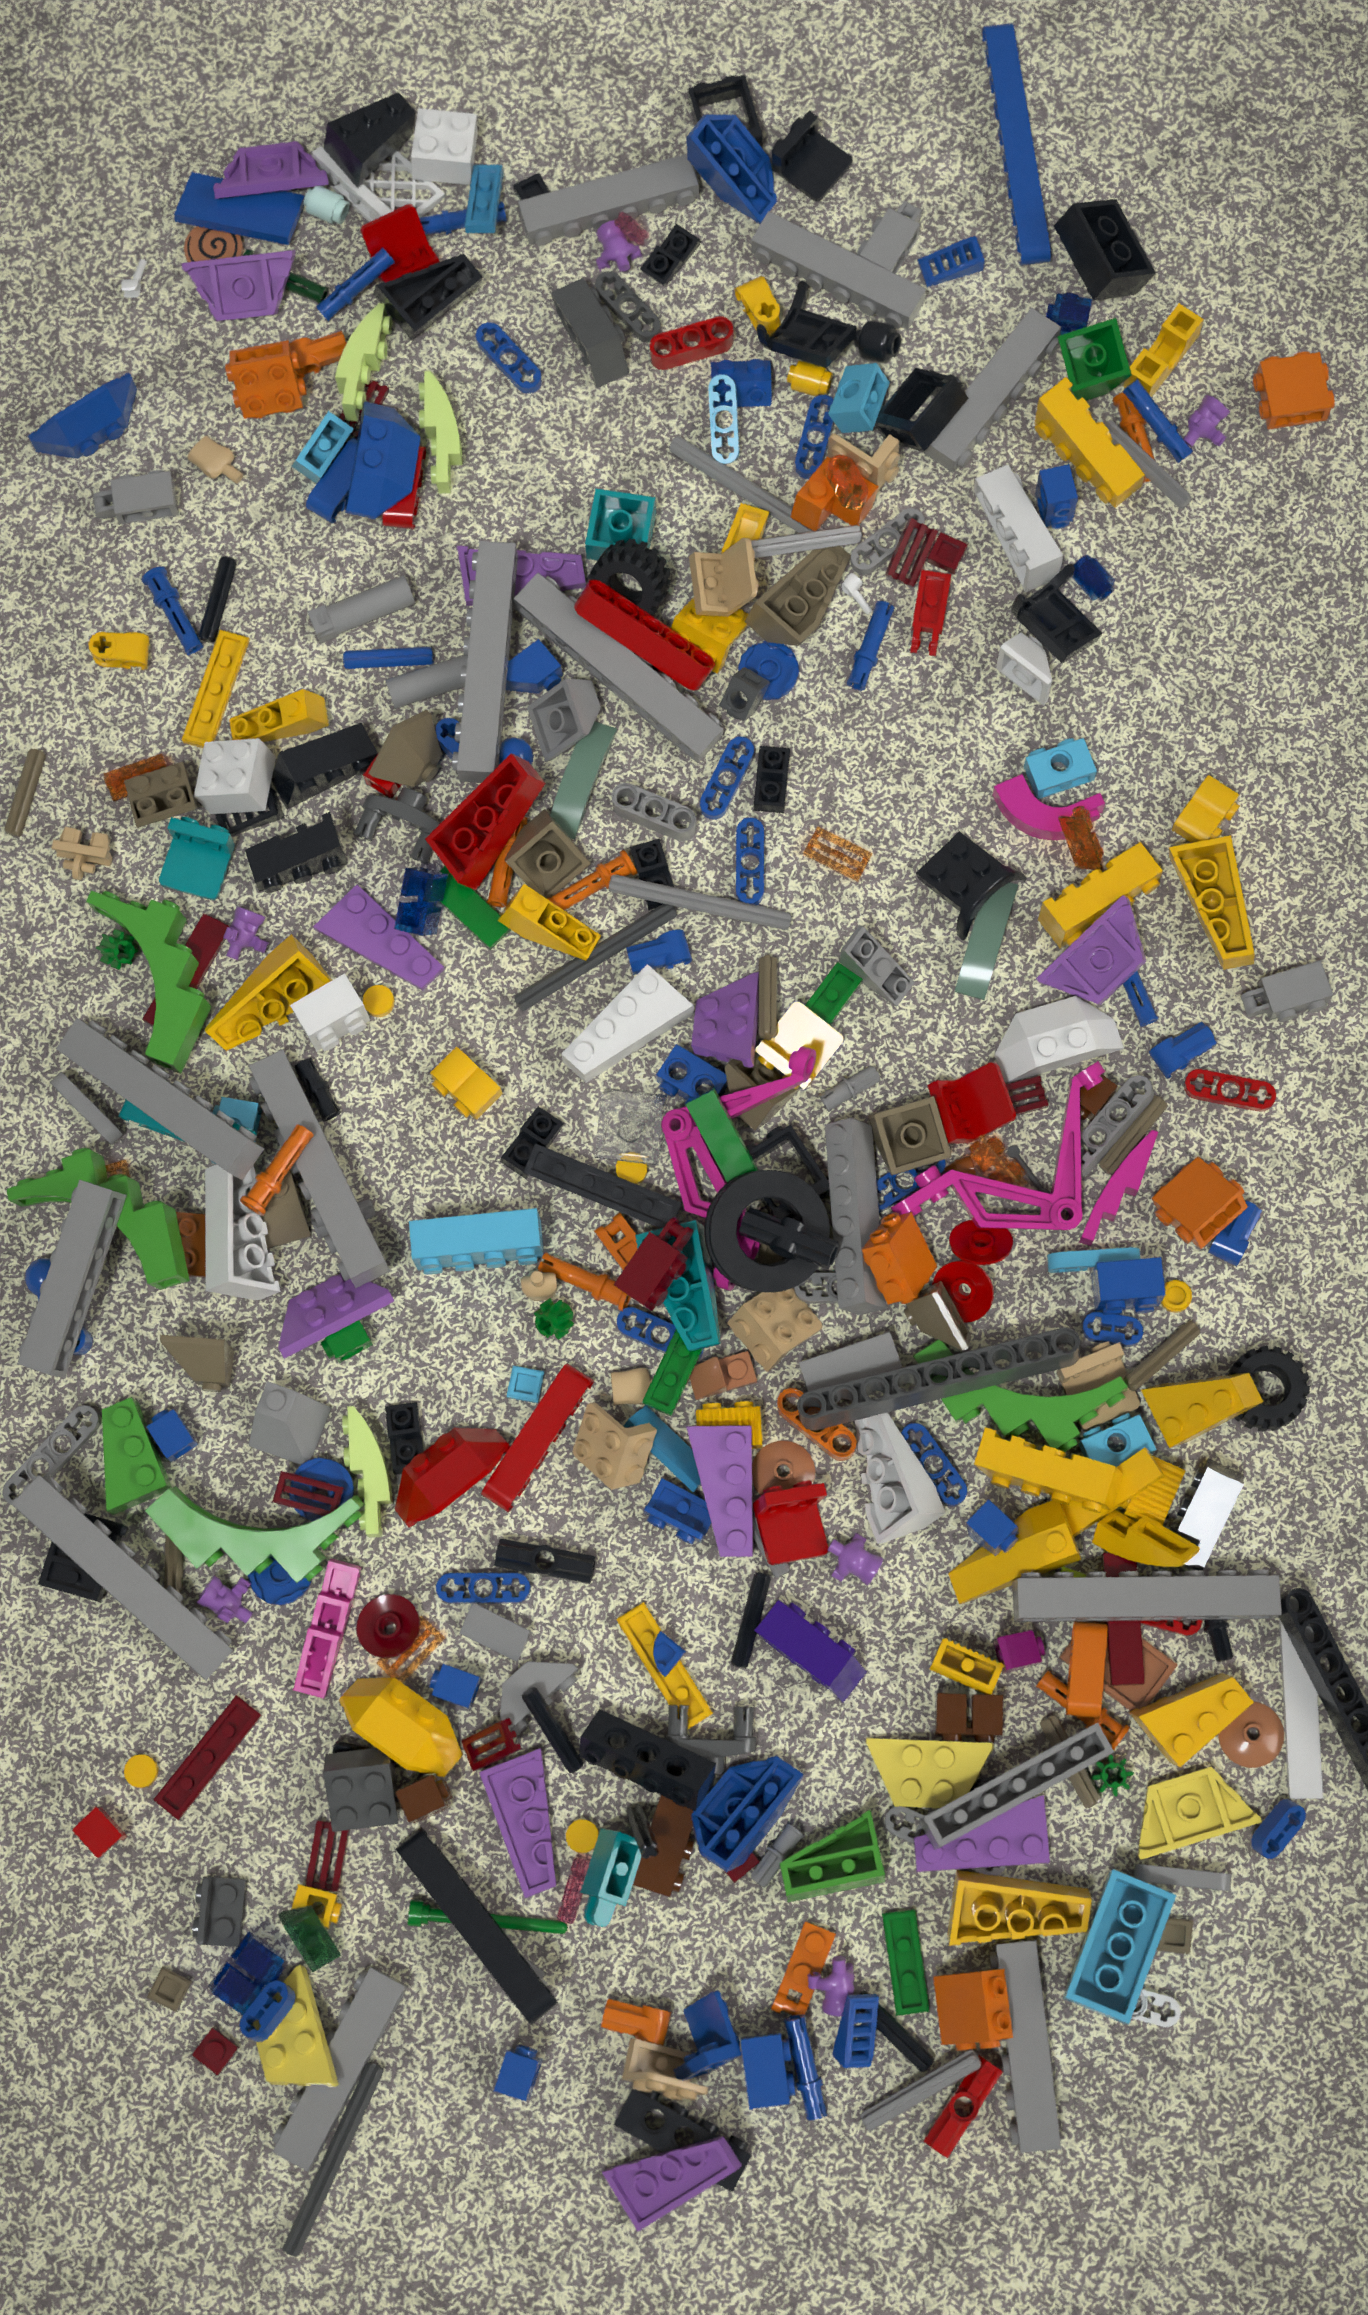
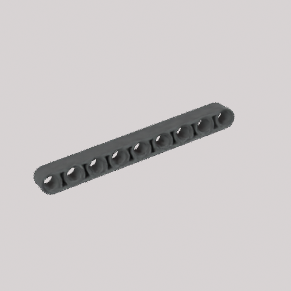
(950, 1367)

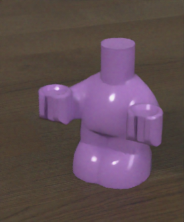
(615, 247)
(1204, 420)
(243, 932)
(855, 1560)
(226, 1601)
(836, 1985)

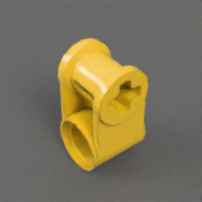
(759, 303)
(124, 649)

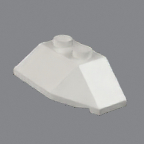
(1055, 1038)

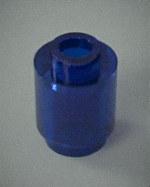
(1093, 578)

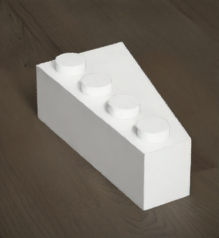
(1018, 527)
(629, 1022)
(235, 1239)

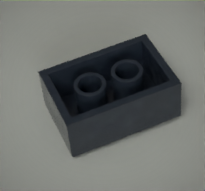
(1104, 249)

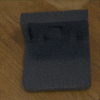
(809, 159)

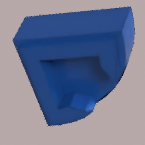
(666, 1653)

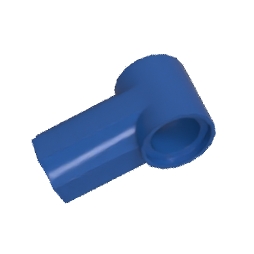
(665, 951)
(1178, 1052)
(1232, 1240)

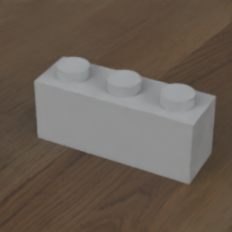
(850, 1363)

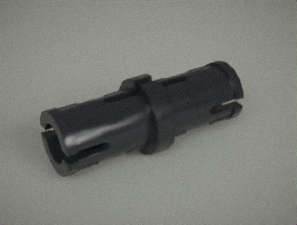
(317, 1089)

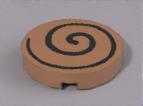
(211, 244)

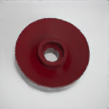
(378, 1616)

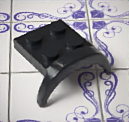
(807, 334)
(1055, 619)
(966, 878)
(66, 1576)

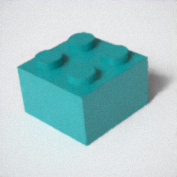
(617, 518)

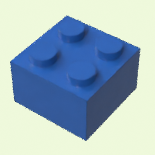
(1128, 1285)
(766, 2071)

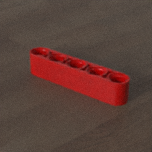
(644, 635)
(536, 1436)

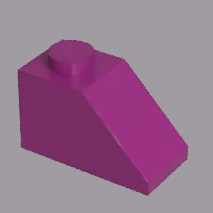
(1019, 1651)

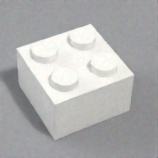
(444, 146)
(234, 776)
(331, 1013)

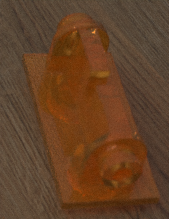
(115, 778)
(1081, 842)
(991, 1154)

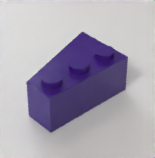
(812, 1649)

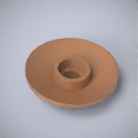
(781, 1454)
(1256, 1752)

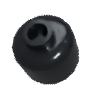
(877, 341)

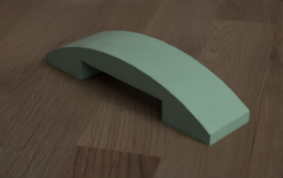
(581, 777)
(985, 943)

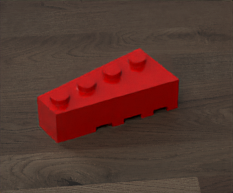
(485, 821)

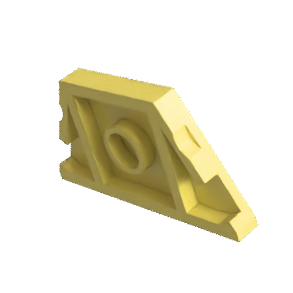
(928, 1771)
(1190, 1812)
(298, 2046)

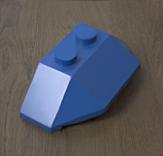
(732, 164)
(88, 421)
(382, 462)
(743, 1810)

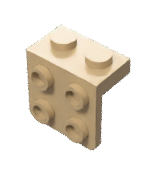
(876, 469)
(723, 580)
(774, 1325)
(1095, 1371)
(610, 1450)
(652, 2068)

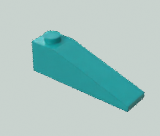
(692, 1296)

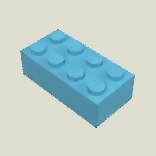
(476, 1240)
(1119, 1947)

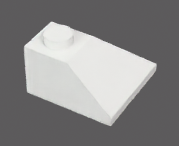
(1026, 665)

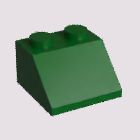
(1095, 359)

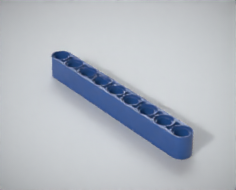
(1017, 144)

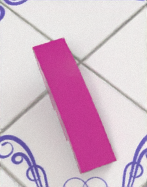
(1124, 1180)
(327, 1628)

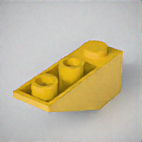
(282, 718)
(547, 924)

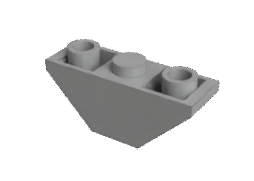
(875, 966)
(545, 1677)

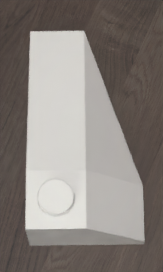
(900, 1487)

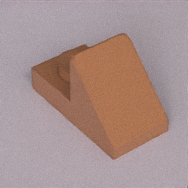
(722, 1375)

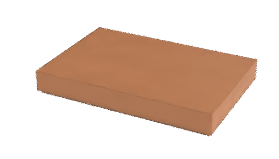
(1156, 1672)

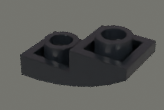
(671, 256)
(771, 779)
(651, 866)
(538, 1129)
(404, 1434)

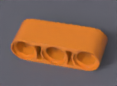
(822, 1439)
(1086, 1669)

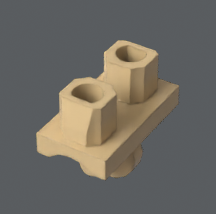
(69, 847)

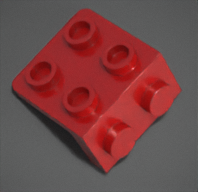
(403, 239)
(973, 1104)
(791, 1522)

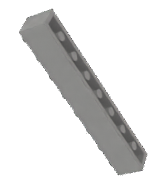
(487, 661)
(619, 669)
(160, 1099)
(320, 1171)
(122, 1577)
(1146, 1597)

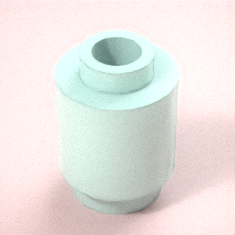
(326, 205)

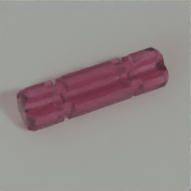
(631, 228)
(572, 1891)

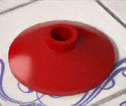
(980, 1245)
(969, 1305)

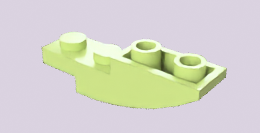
(361, 356)
(442, 429)
(367, 1458)

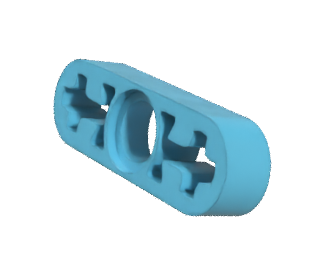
(715, 397)
(1081, 1260)

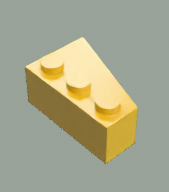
(1197, 1406)
(1192, 1717)

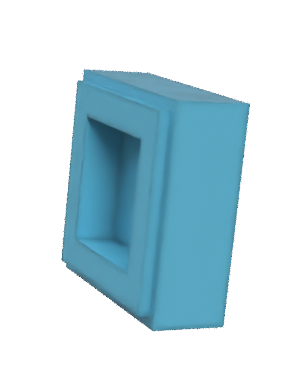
(525, 1384)

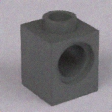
(754, 689)

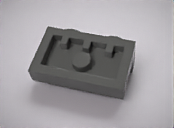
(220, 1911)

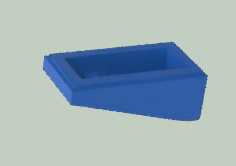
(966, 267)
(857, 2052)

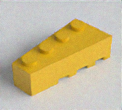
(1086, 444)
(1215, 891)
(1080, 907)
(1048, 1472)
(1007, 1907)

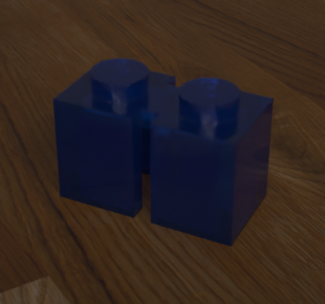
(423, 915)
(255, 1958)

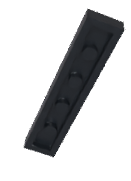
(601, 1187)

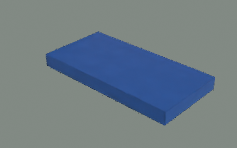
(260, 216)

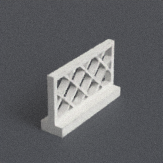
(365, 200)

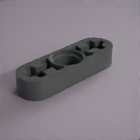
(628, 294)

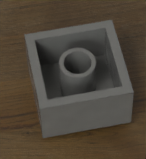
(361, 1789)

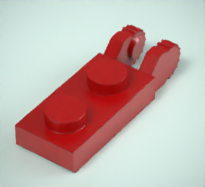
(930, 608)

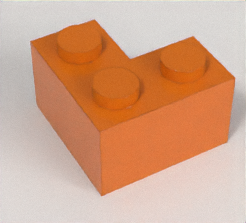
(817, 501)

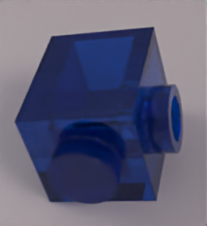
(1069, 312)

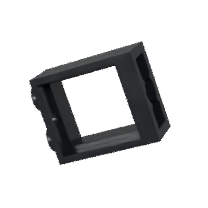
(723, 90)
(904, 403)
(775, 1139)

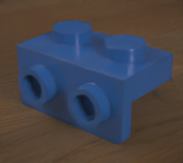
(751, 382)
(679, 1511)

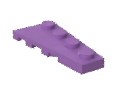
(561, 567)
(369, 931)
(725, 1474)
(522, 1813)
(1006, 1840)
(666, 2180)

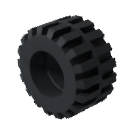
(642, 565)
(1292, 1378)

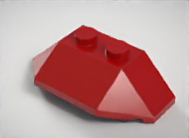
(447, 1471)

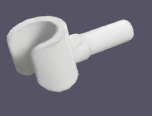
(133, 286)
(850, 587)

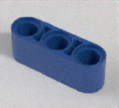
(332, 490)

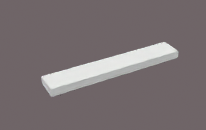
(1300, 1721)

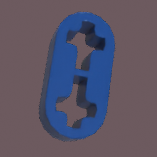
(1113, 1321)
(1278, 1828)
(267, 2011)

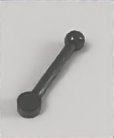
(1013, 1152)

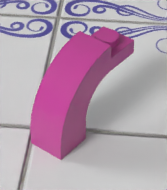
(1034, 817)

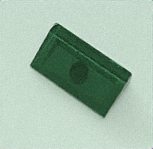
(309, 1936)

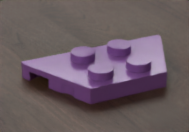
(270, 170)
(242, 284)
(1100, 957)
(728, 1022)
(327, 1310)

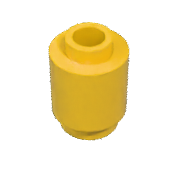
(809, 378)

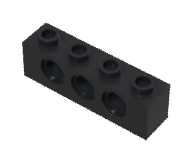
(647, 1760)
(633, 2121)

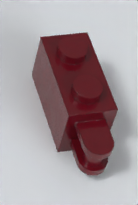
(655, 1265)

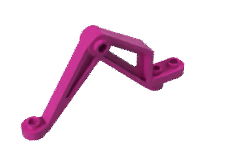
(688, 1135)
(1065, 1186)

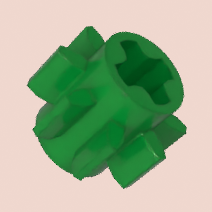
(117, 949)
(554, 1318)
(1122, 1775)

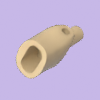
(214, 460)
(539, 1285)
(630, 1386)

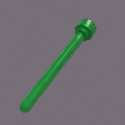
(422, 1913)

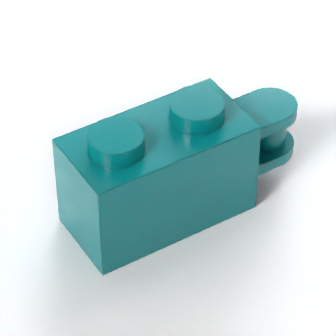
(609, 1875)

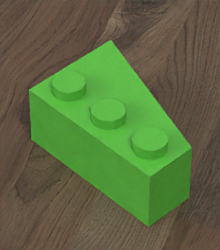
(130, 1458)
(836, 1863)

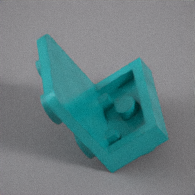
(196, 858)

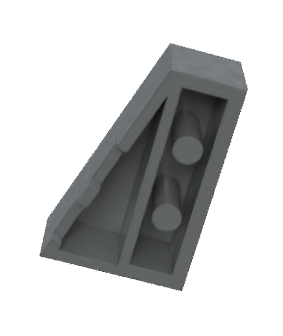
(592, 331)

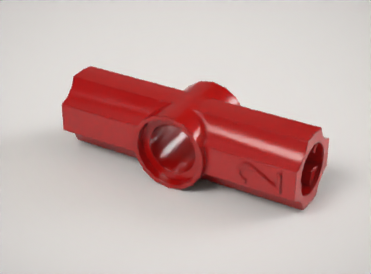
(950, 2126)

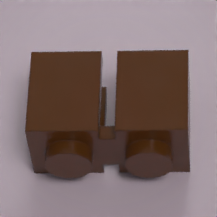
(985, 1717)
(424, 1798)

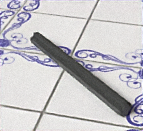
(600, 953)
(333, 2159)

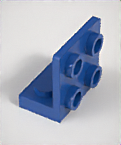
(712, 2036)

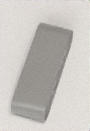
(644, 801)

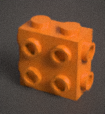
(266, 379)
(1293, 390)
(1199, 1202)
(899, 1258)
(973, 2009)

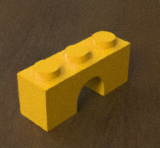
(1170, 346)

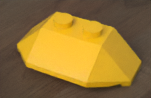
(402, 1725)

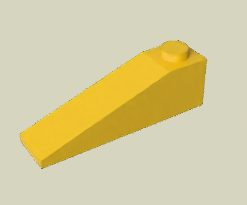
(268, 992)
(1042, 1546)

